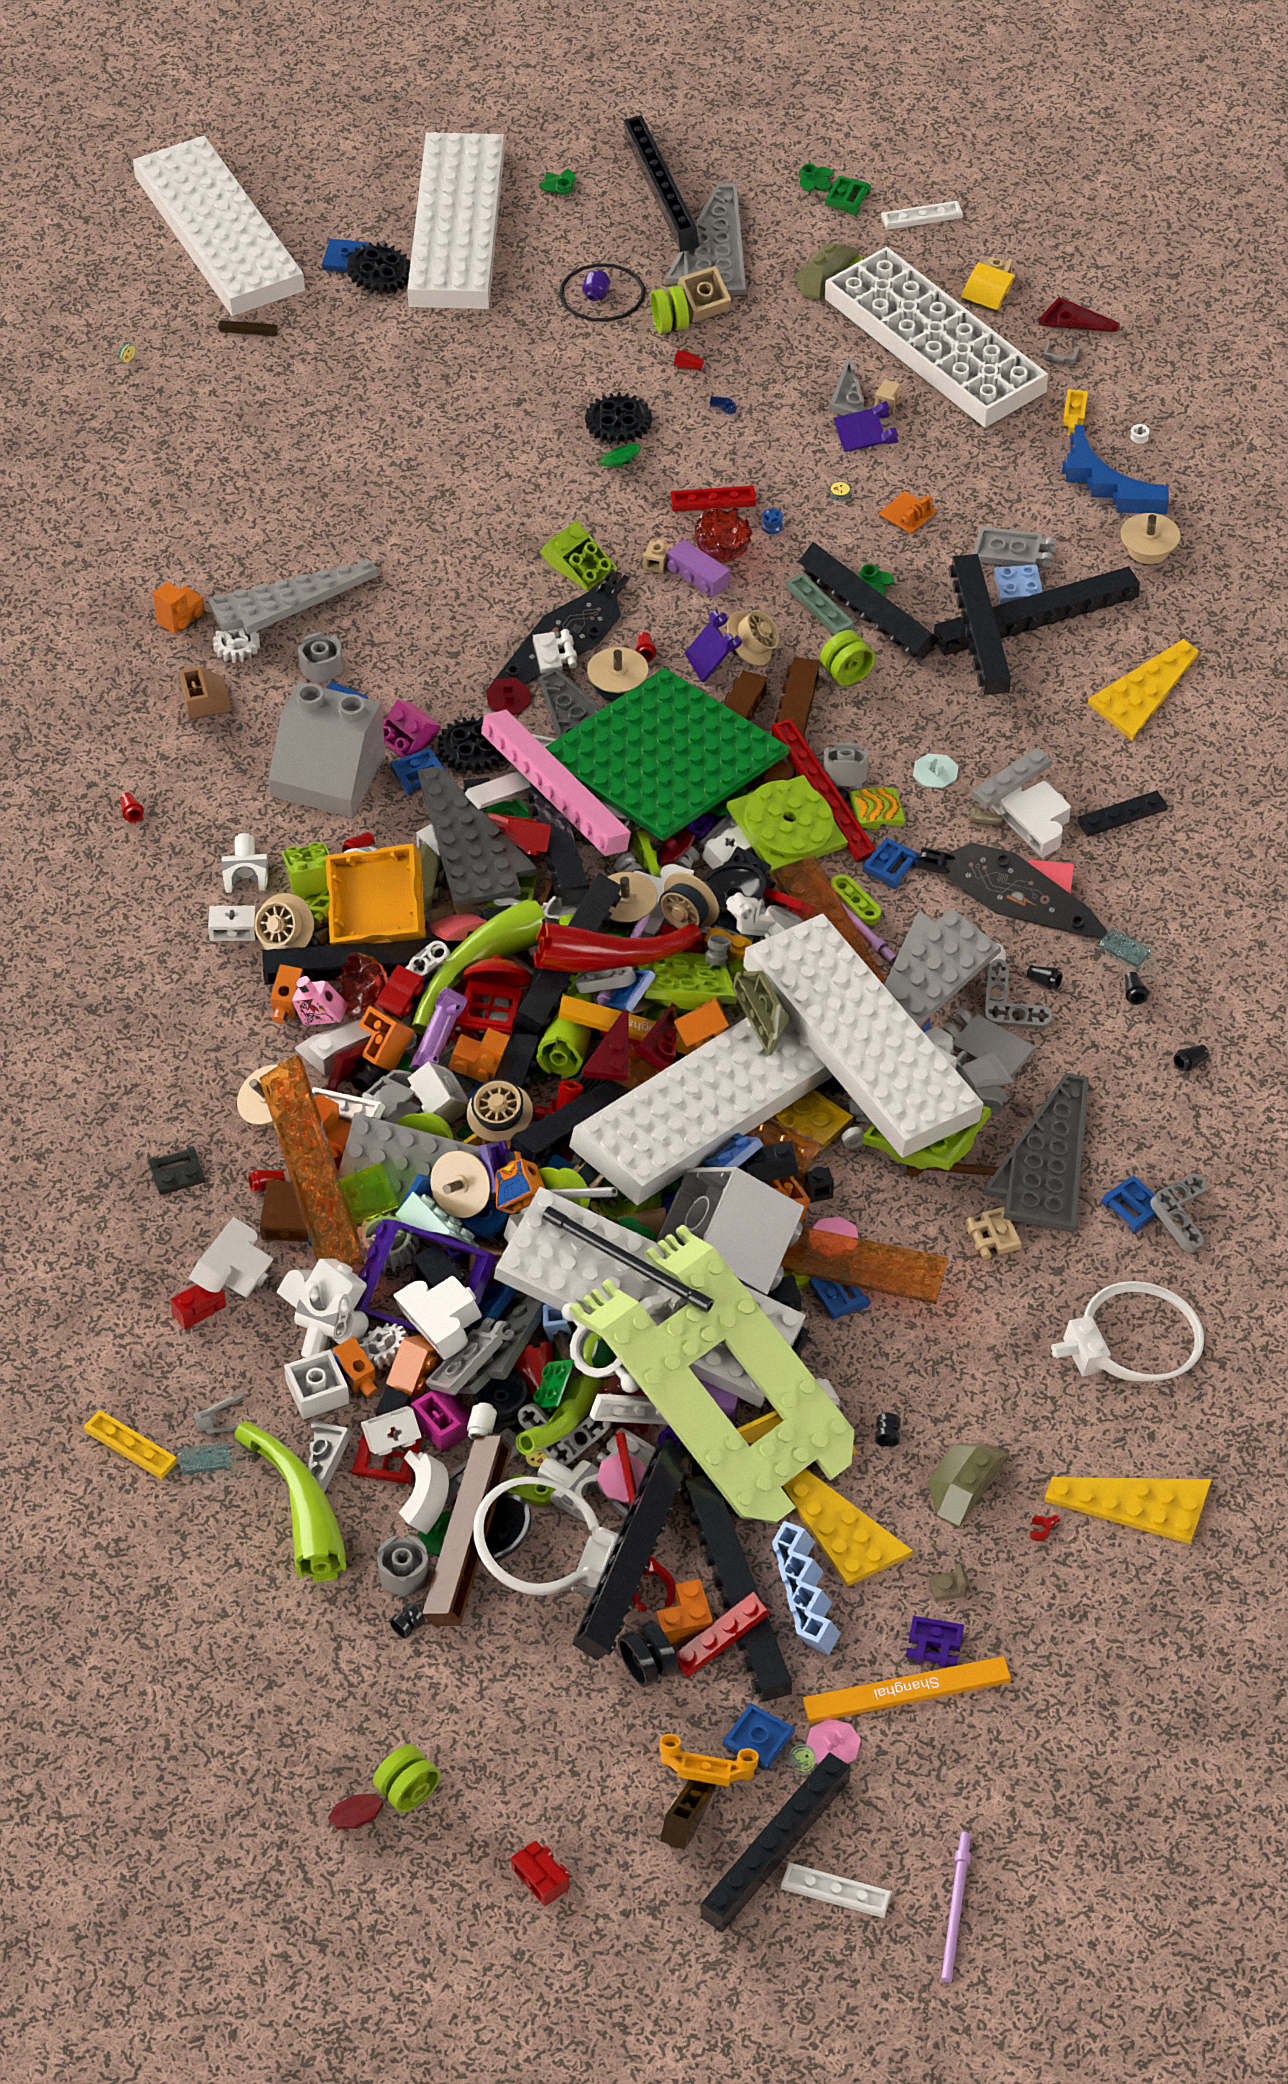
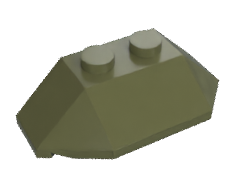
(823, 265)
(431, 875)
(761, 1007)
(963, 1479)

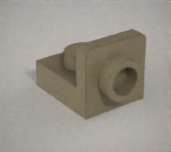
(949, 1585)

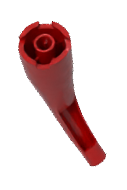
(583, 950)

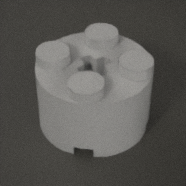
(320, 657)
(846, 765)
(402, 1565)

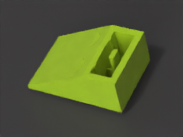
(577, 556)
(306, 868)

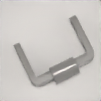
(1060, 358)

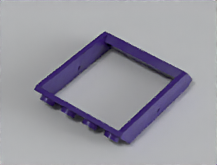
(379, 1252)

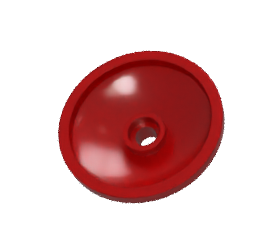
(498, 972)

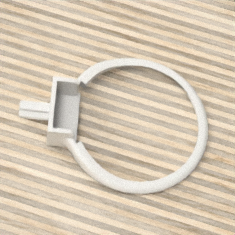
(1090, 1350)
(593, 1557)

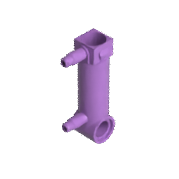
(448, 1008)

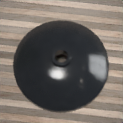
(733, 879)
(508, 1525)

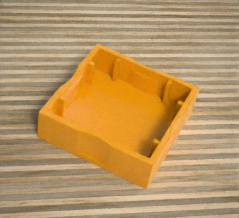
(376, 896)

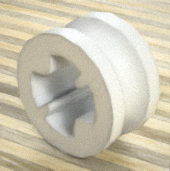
(1139, 428)

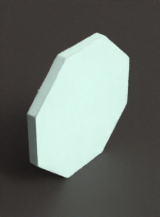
(935, 771)

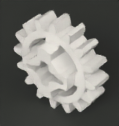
(236, 644)
(383, 1344)

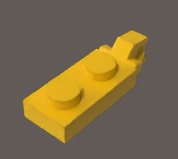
(1075, 409)

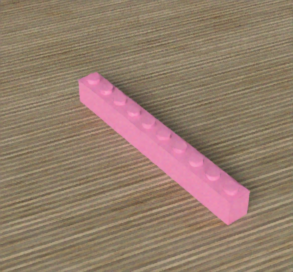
(556, 783)

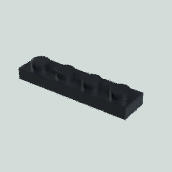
(1122, 813)

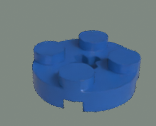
(488, 1225)

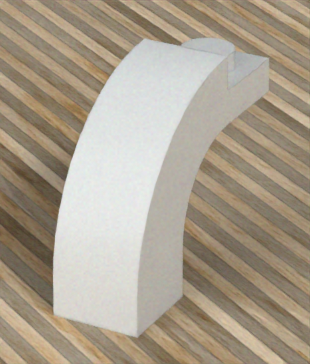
(429, 1491)

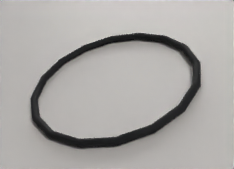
(602, 265)

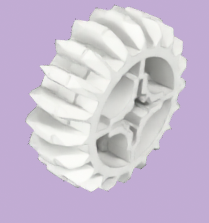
(403, 1246)

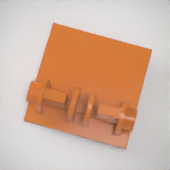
(909, 511)

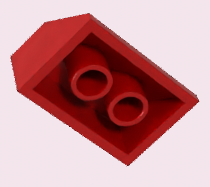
(525, 833)

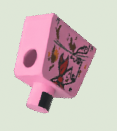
(318, 1002)

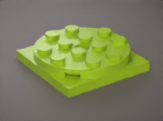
(782, 841)
(688, 982)
(939, 1154)

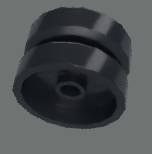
(507, 1399)
(647, 1653)

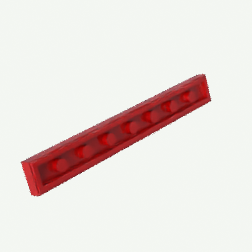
(809, 766)

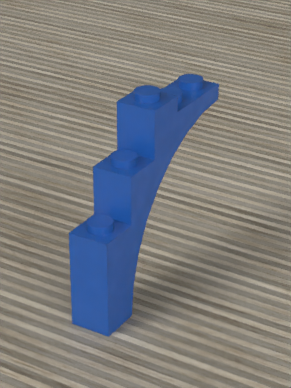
(1104, 482)

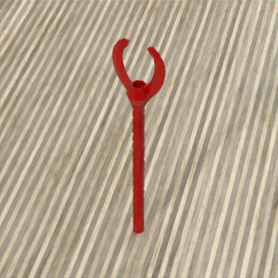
(654, 1566)

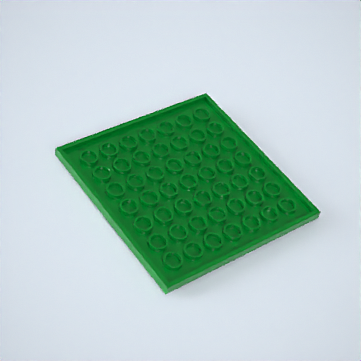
(666, 753)

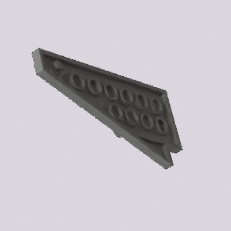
(565, 701)
(474, 852)
(1045, 1164)
(522, 1317)

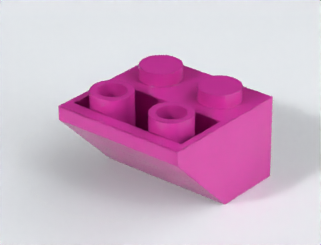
(408, 729)
(442, 1418)

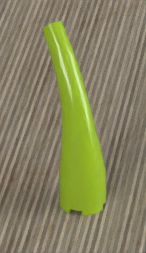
(502, 935)
(565, 1041)
(572, 1410)
(315, 1530)

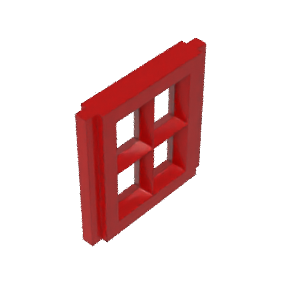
(493, 991)
(363, 1456)

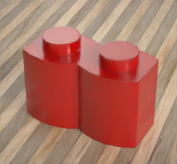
(400, 992)

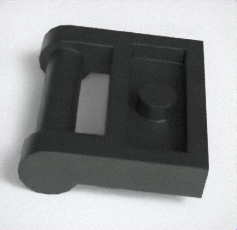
(177, 1176)

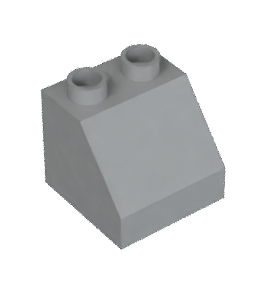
(327, 749)
(740, 1219)

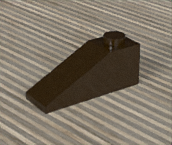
(686, 1814)

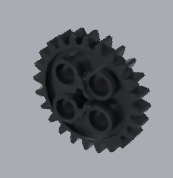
(378, 268)
(618, 418)
(467, 747)

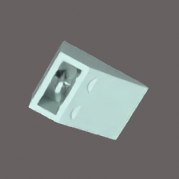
(429, 1216)

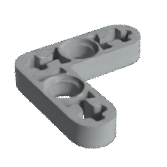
(605, 980)
(1001, 1004)
(1174, 1203)
(568, 1442)

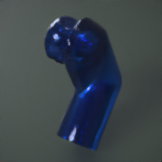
(724, 403)

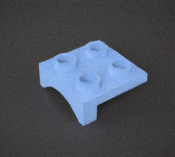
(1017, 582)

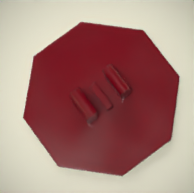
(508, 695)
(674, 848)
(355, 1811)

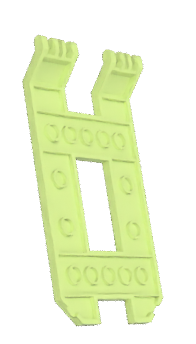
(660, 1365)

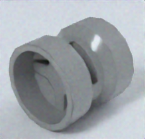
(688, 859)
(627, 863)
(718, 949)

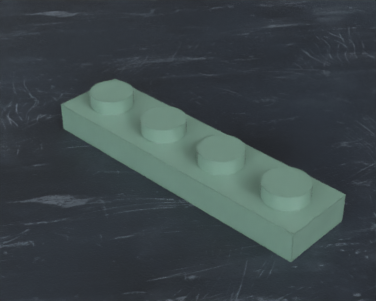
(819, 604)

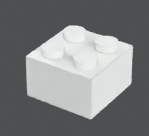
(439, 1091)
(316, 1384)

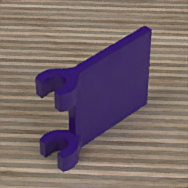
(864, 428)
(711, 647)

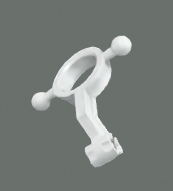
(768, 923)
(653, 1305)

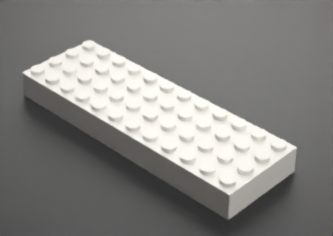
(456, 221)
(218, 225)
(936, 337)
(865, 1036)
(696, 1108)
(565, 1269)

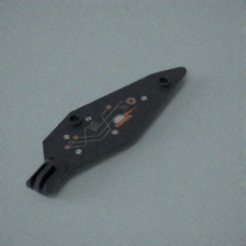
(585, 617)
(1012, 887)

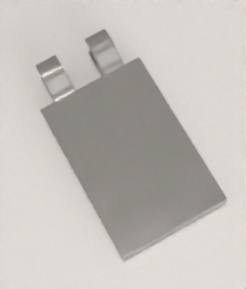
(1014, 547)
(984, 1037)
(461, 1366)

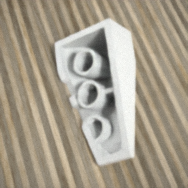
(324, 1046)

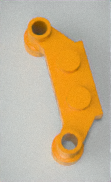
(707, 1768)

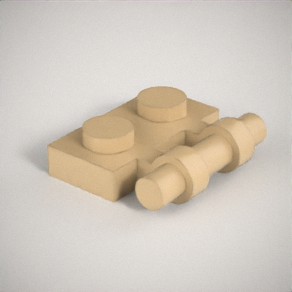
(1001, 1233)

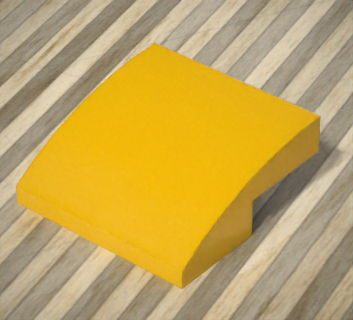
(987, 286)

